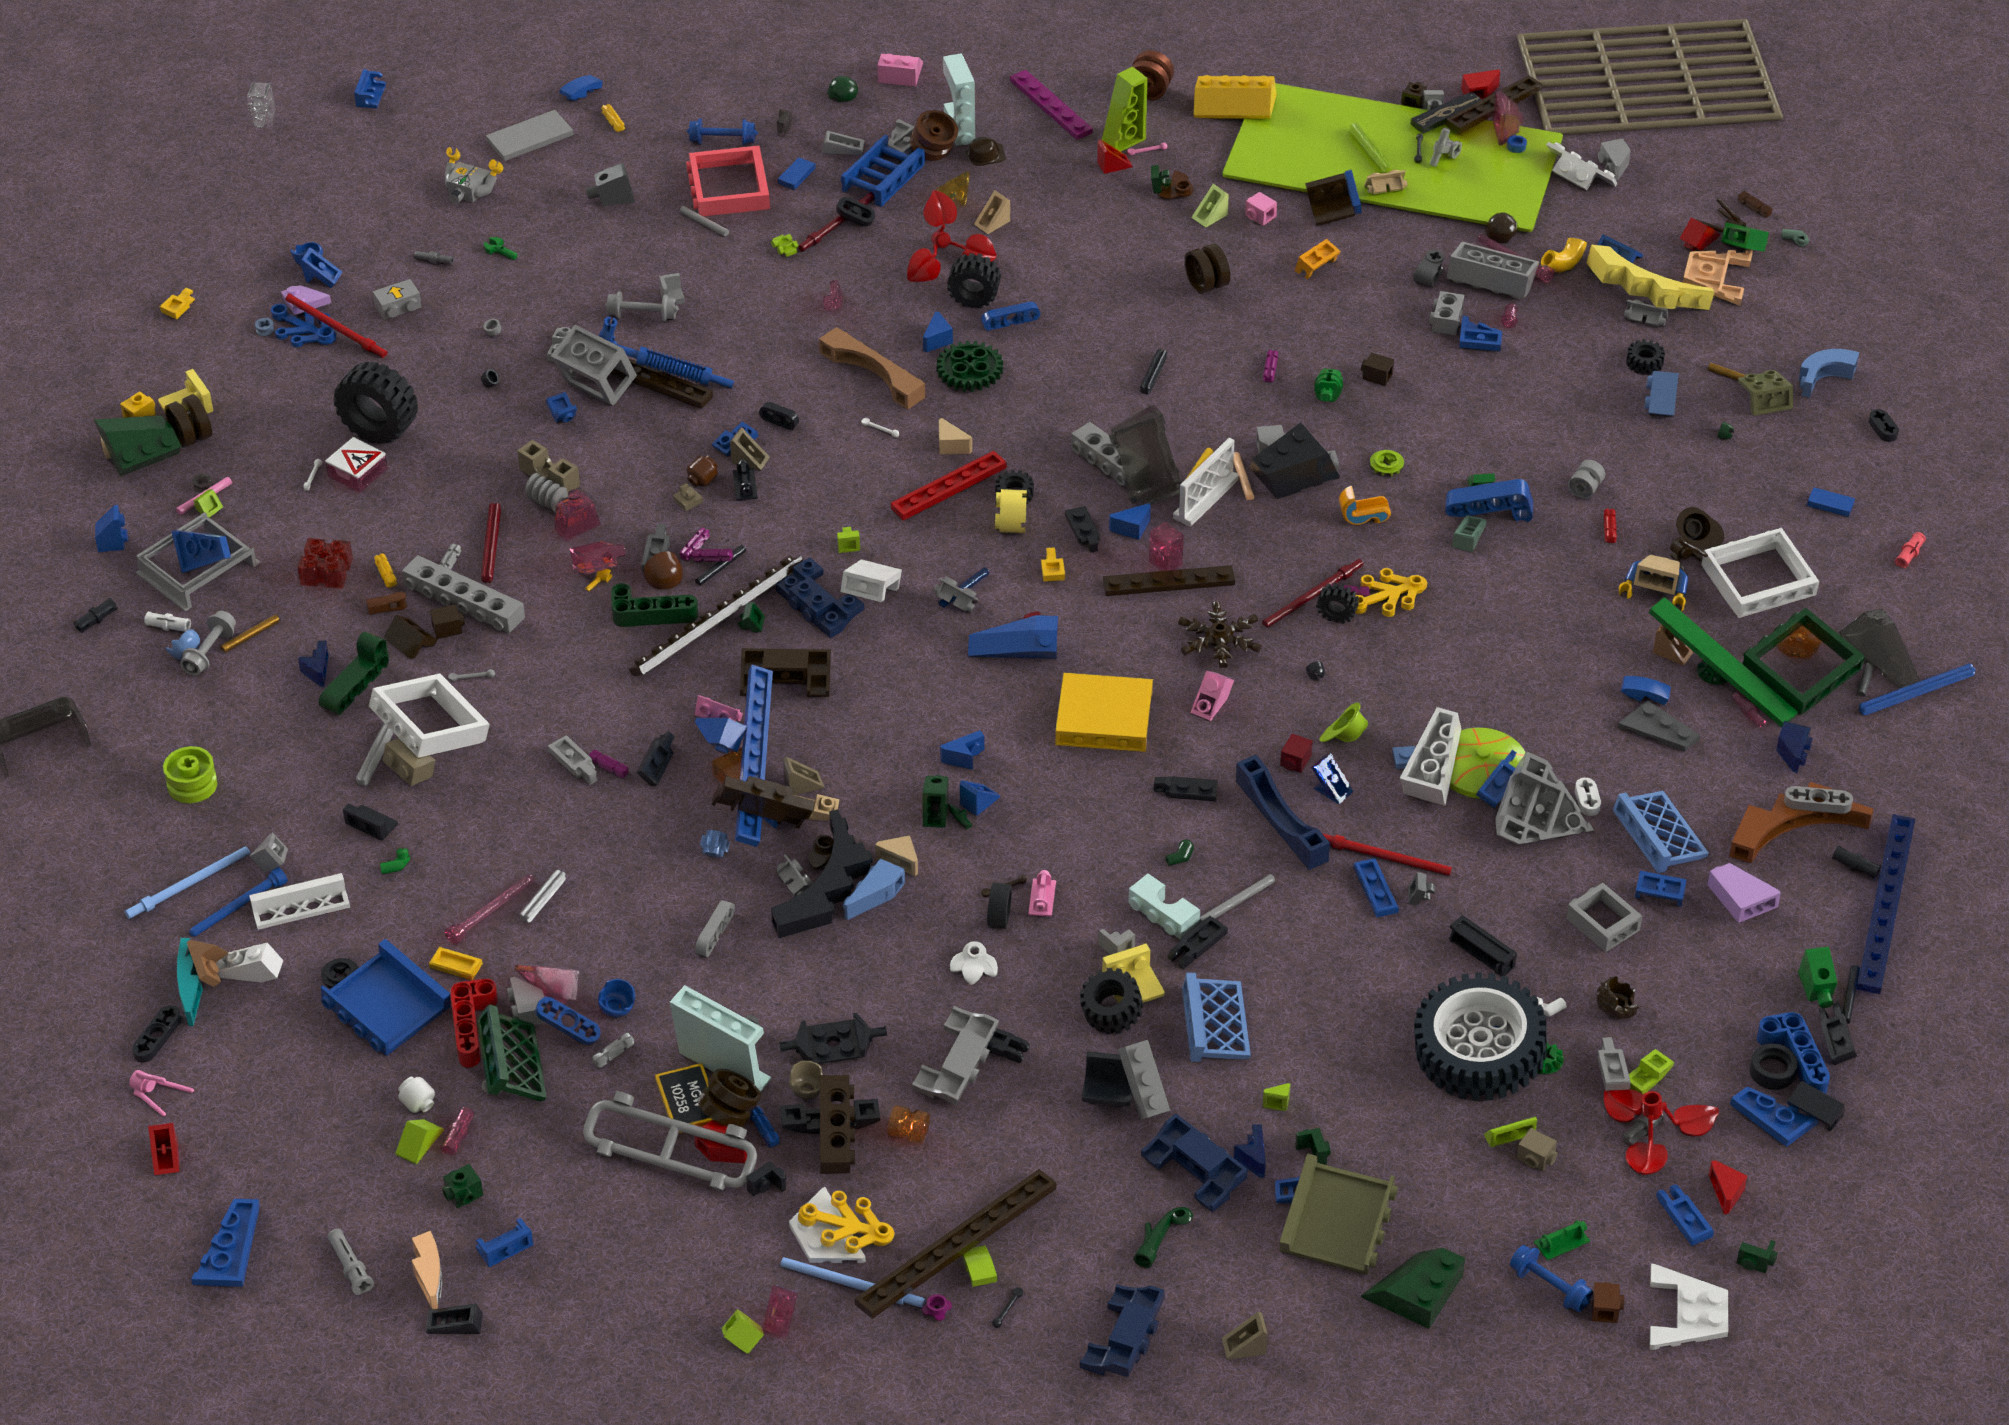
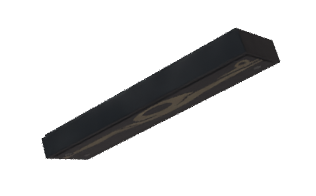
(1437, 116)

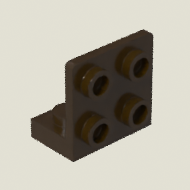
(1330, 199)

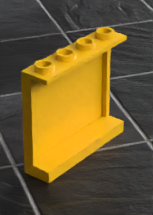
(1104, 712)

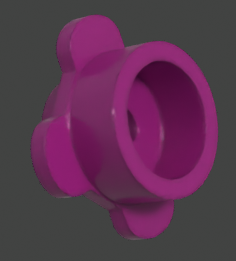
(937, 1301)

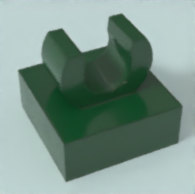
(1158, 178)
(752, 618)

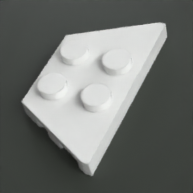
(810, 1236)

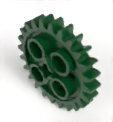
(969, 366)

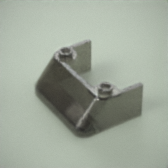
(40, 718)

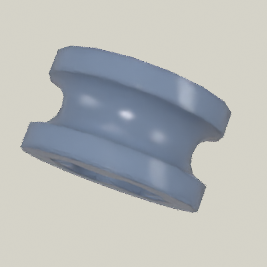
(261, 326)

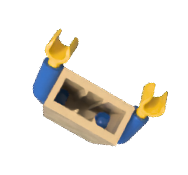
(1657, 574)

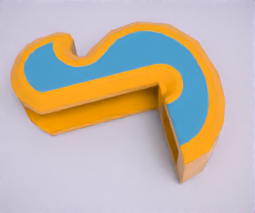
(1361, 511)

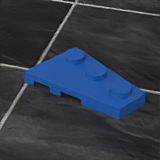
(199, 549)

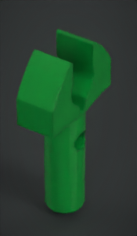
(497, 247)

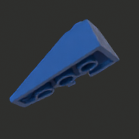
(1019, 639)

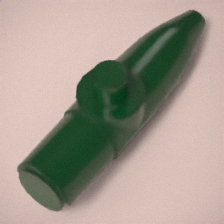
(960, 816)

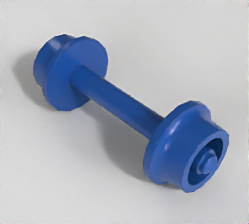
(697, 131)
(1526, 1259)

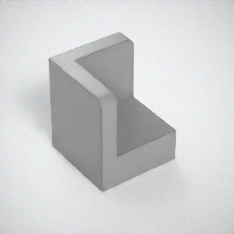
(671, 286)
(1115, 942)

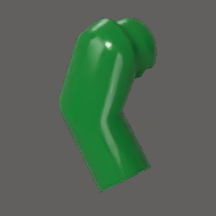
(398, 864)

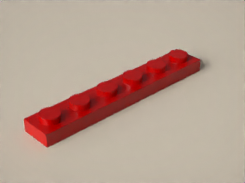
(948, 485)

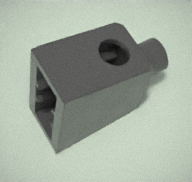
(612, 186)

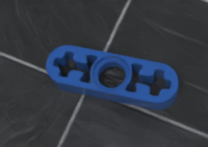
(1028, 310)
(555, 1006)

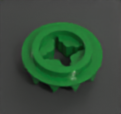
(1554, 1061)

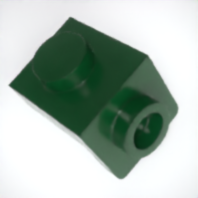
(1313, 1139)
(1757, 1258)

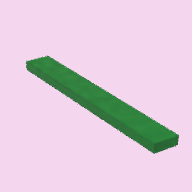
(1722, 662)

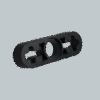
(156, 1024)

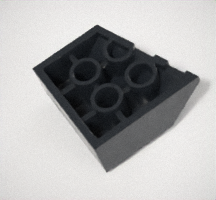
(1293, 463)

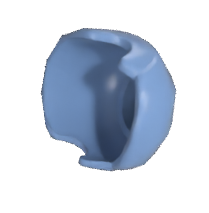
(189, 639)

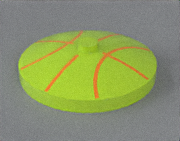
(1478, 756)

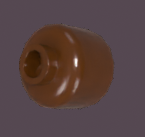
(702, 471)

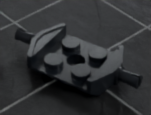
(851, 1034)

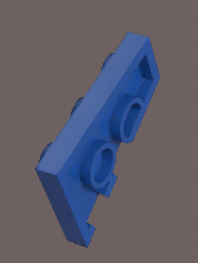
(1777, 1120)

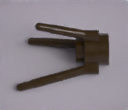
(1729, 214)
(1684, 549)

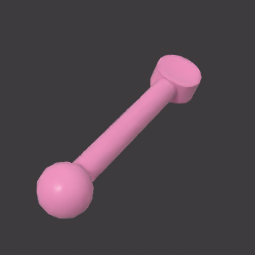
(1131, 151)

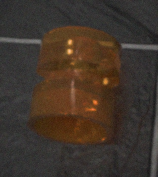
(909, 1124)

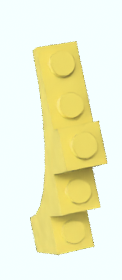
(1637, 281)

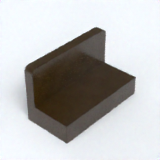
(408, 636)

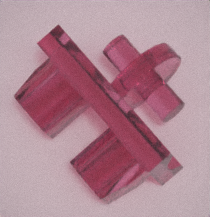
(780, 1310)

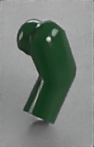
(1182, 855)

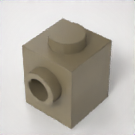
(1537, 1150)

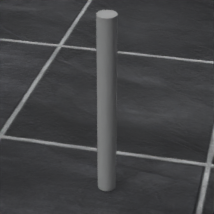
(1239, 898)

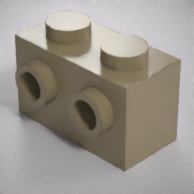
(406, 763)

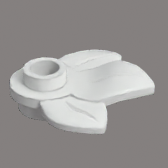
(974, 965)

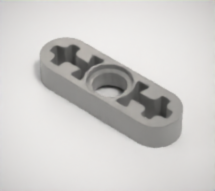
(1826, 794)
(715, 926)

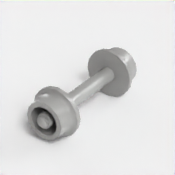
(667, 308)
(194, 660)

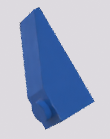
(722, 733)

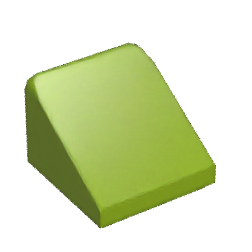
(1277, 1097)

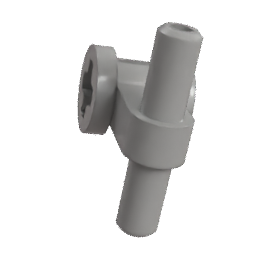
(1445, 145)

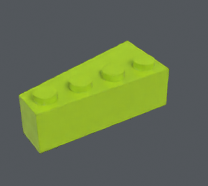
(1127, 110)

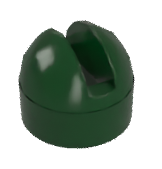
(1725, 431)

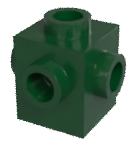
(462, 1186)

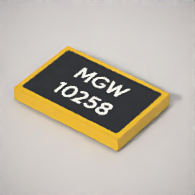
(681, 1091)

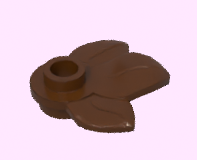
(1179, 187)

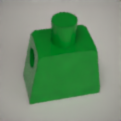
(1818, 976)

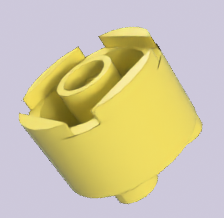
(1012, 511)

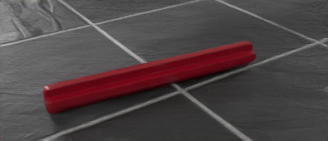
(490, 543)

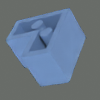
(1662, 393)

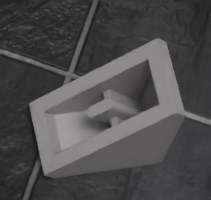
(270, 853)

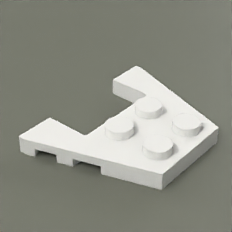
(1700, 1309)

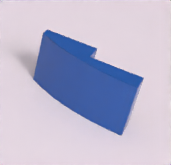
(579, 87)
(722, 443)
(1638, 687)

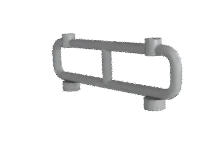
(623, 1103)

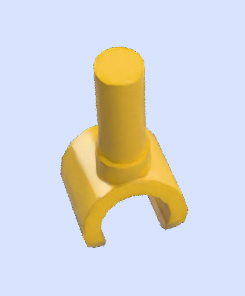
(603, 575)

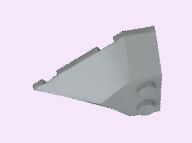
(1537, 805)

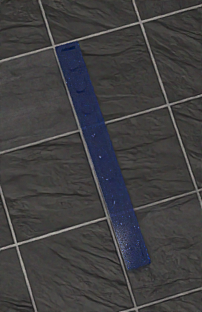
(1886, 904)

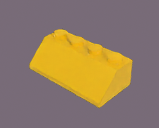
(1234, 97)

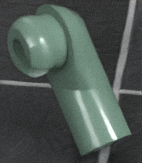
(1796, 236)

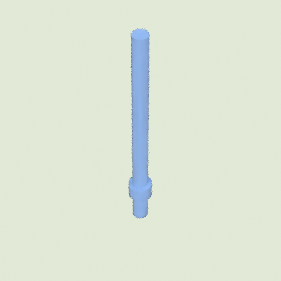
(148, 903)
(843, 1279)

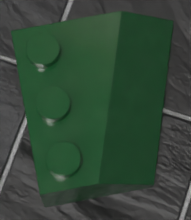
(137, 441)
(1419, 1285)

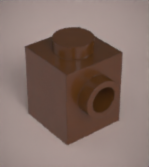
(1606, 1302)

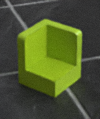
(742, 1331)

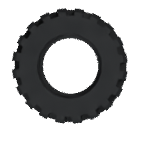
(384, 387)

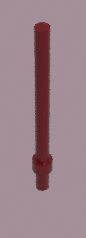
(815, 237)
(1342, 573)

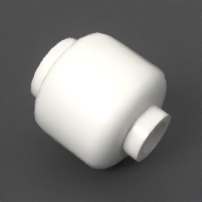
(416, 1094)

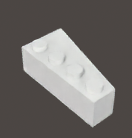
(1433, 760)

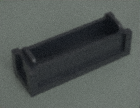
(1482, 946)

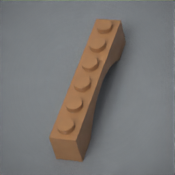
(843, 348)

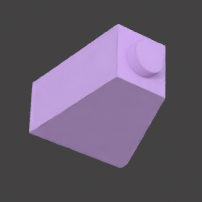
(1741, 892)

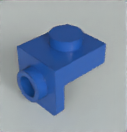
(561, 407)

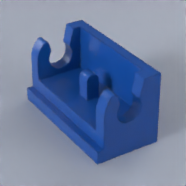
(369, 90)
(1661, 886)
(505, 1244)

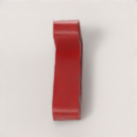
(466, 999)

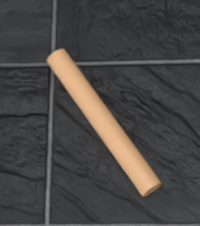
(1243, 476)

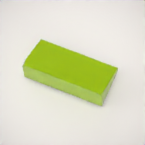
(1510, 1132)

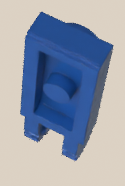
(1495, 786)
(1685, 1215)

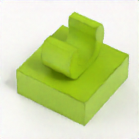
(208, 503)
(848, 540)

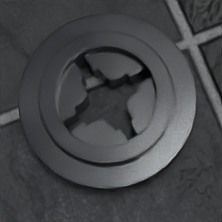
(337, 966)

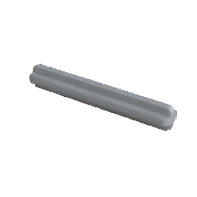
(374, 755)

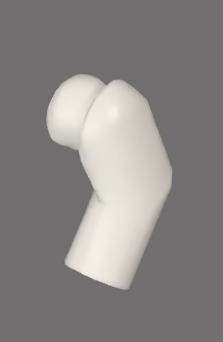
(1553, 1007)

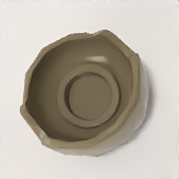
(805, 1074)

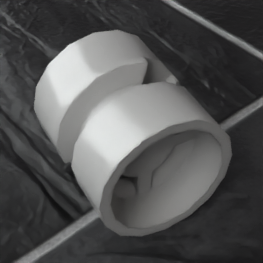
(1586, 479)

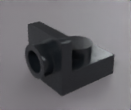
(763, 1177)

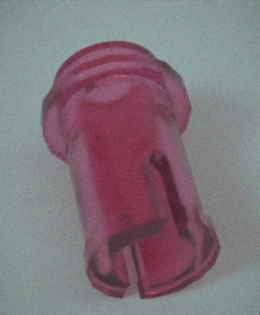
(1509, 318)

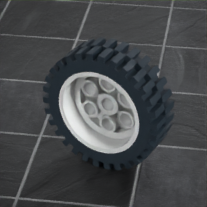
(1465, 1050)

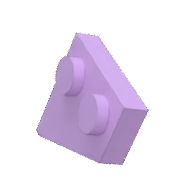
(307, 295)

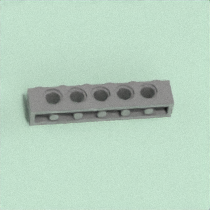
(468, 595)

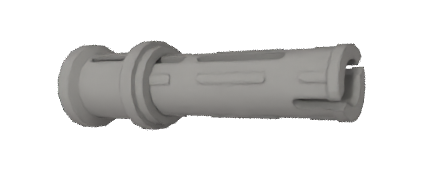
(353, 1269)

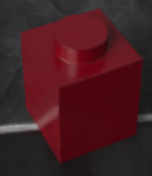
(1296, 753)

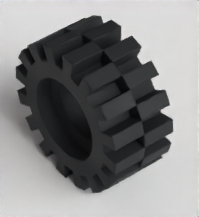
(1648, 349)
(1016, 480)
(1339, 594)

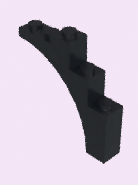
(815, 904)

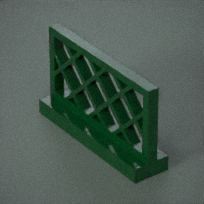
(495, 1055)

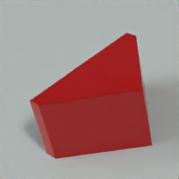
(1111, 159)
(164, 1148)
(1727, 1184)

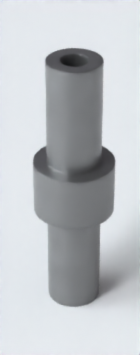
(434, 257)

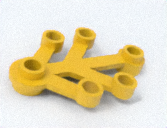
(1413, 585)
(849, 1224)

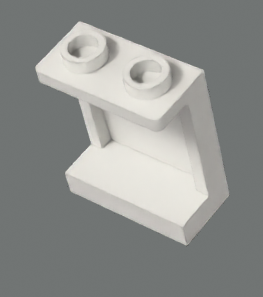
(870, 580)

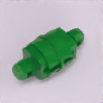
(1328, 385)

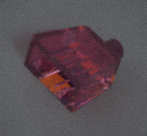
(575, 515)
(596, 556)

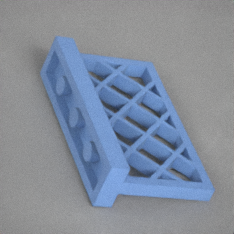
(1646, 834)
(1196, 1023)

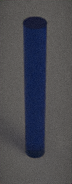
(968, 583)

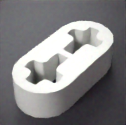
(1583, 797)

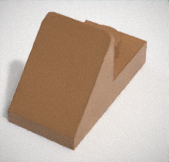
(205, 958)

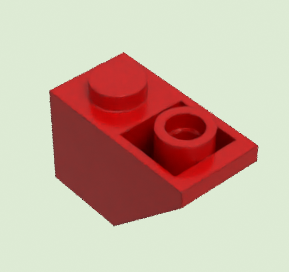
(1481, 83)
(716, 1151)

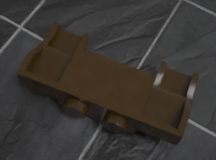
(790, 667)
(764, 799)

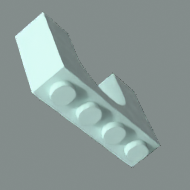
(963, 95)

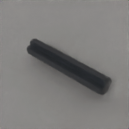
(1153, 371)

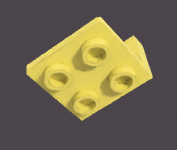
(193, 386)
(1137, 963)

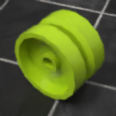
(190, 774)

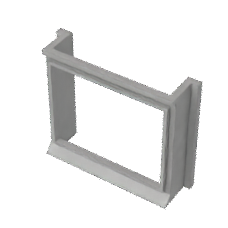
(173, 589)

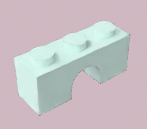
(1176, 918)

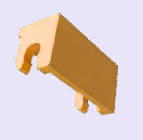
(1317, 257)

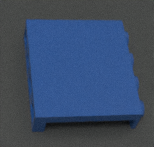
(387, 999)

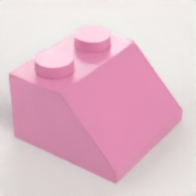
(899, 69)

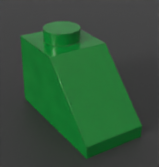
(1745, 237)

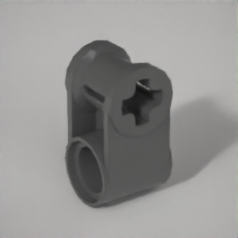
(1430, 268)

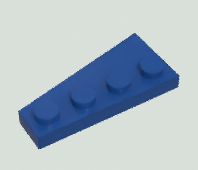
(230, 1248)

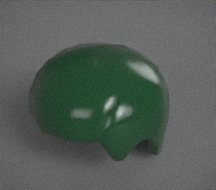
(843, 89)

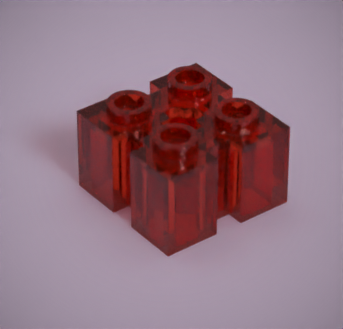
(325, 563)

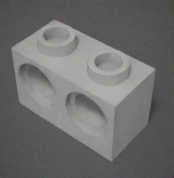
(1447, 313)

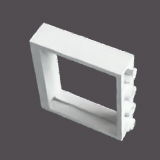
(1767, 599)
(472, 727)

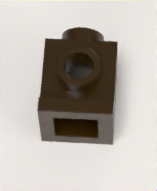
(1413, 91)

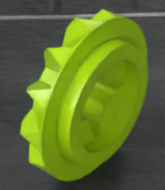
(1391, 457)

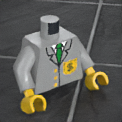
(469, 181)

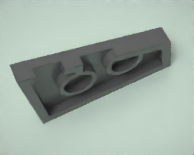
(1659, 725)

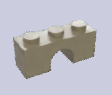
(534, 459)

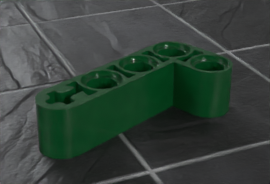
(651, 610)
(354, 678)

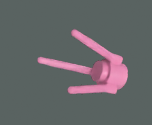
(145, 1082)

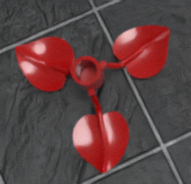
(941, 211)
(1650, 1157)

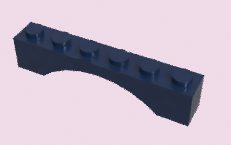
(1303, 839)

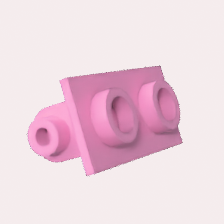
(711, 709)
(1042, 895)

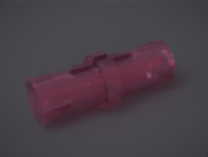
(463, 1119)

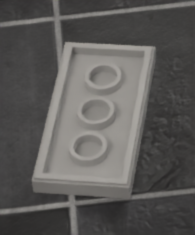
(529, 135)

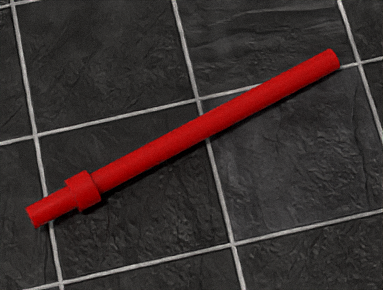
(367, 343)
(1340, 842)

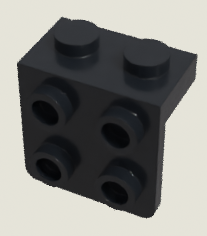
(1106, 1080)

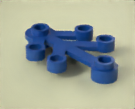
(323, 335)

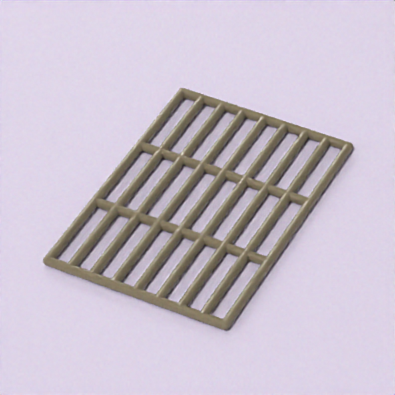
(1681, 61)

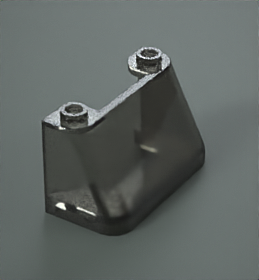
(1146, 457)

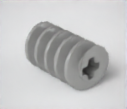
(545, 491)

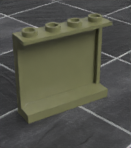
(1337, 1216)

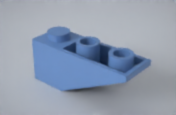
(878, 887)

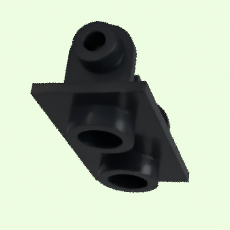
(744, 481)

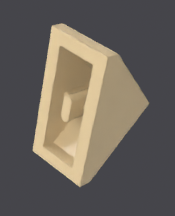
(994, 214)
(953, 440)
(898, 852)

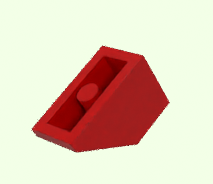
(1698, 235)

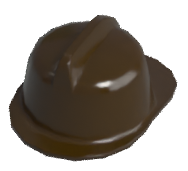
(985, 151)
(1699, 528)

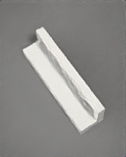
(298, 897)

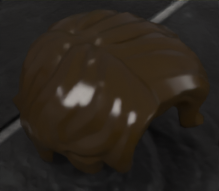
(1616, 999)

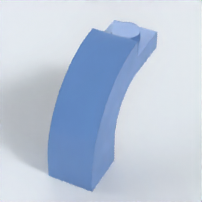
(1827, 363)

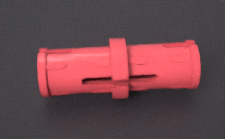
(1910, 550)

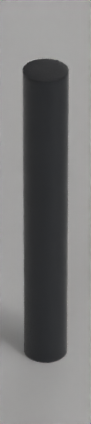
(719, 566)
(1850, 992)

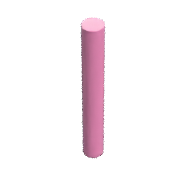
(217, 488)

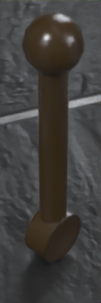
(1021, 879)

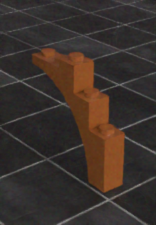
(1762, 826)

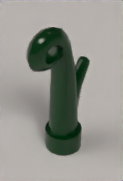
(1147, 1252)

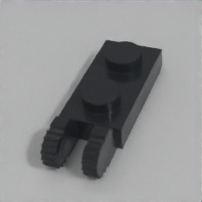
(1198, 941)
(1837, 1035)
(1001, 1043)

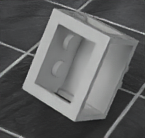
(594, 359)

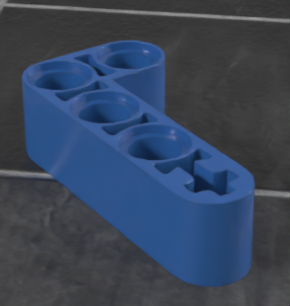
(1491, 498)
(1792, 1032)

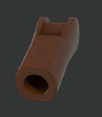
(387, 603)

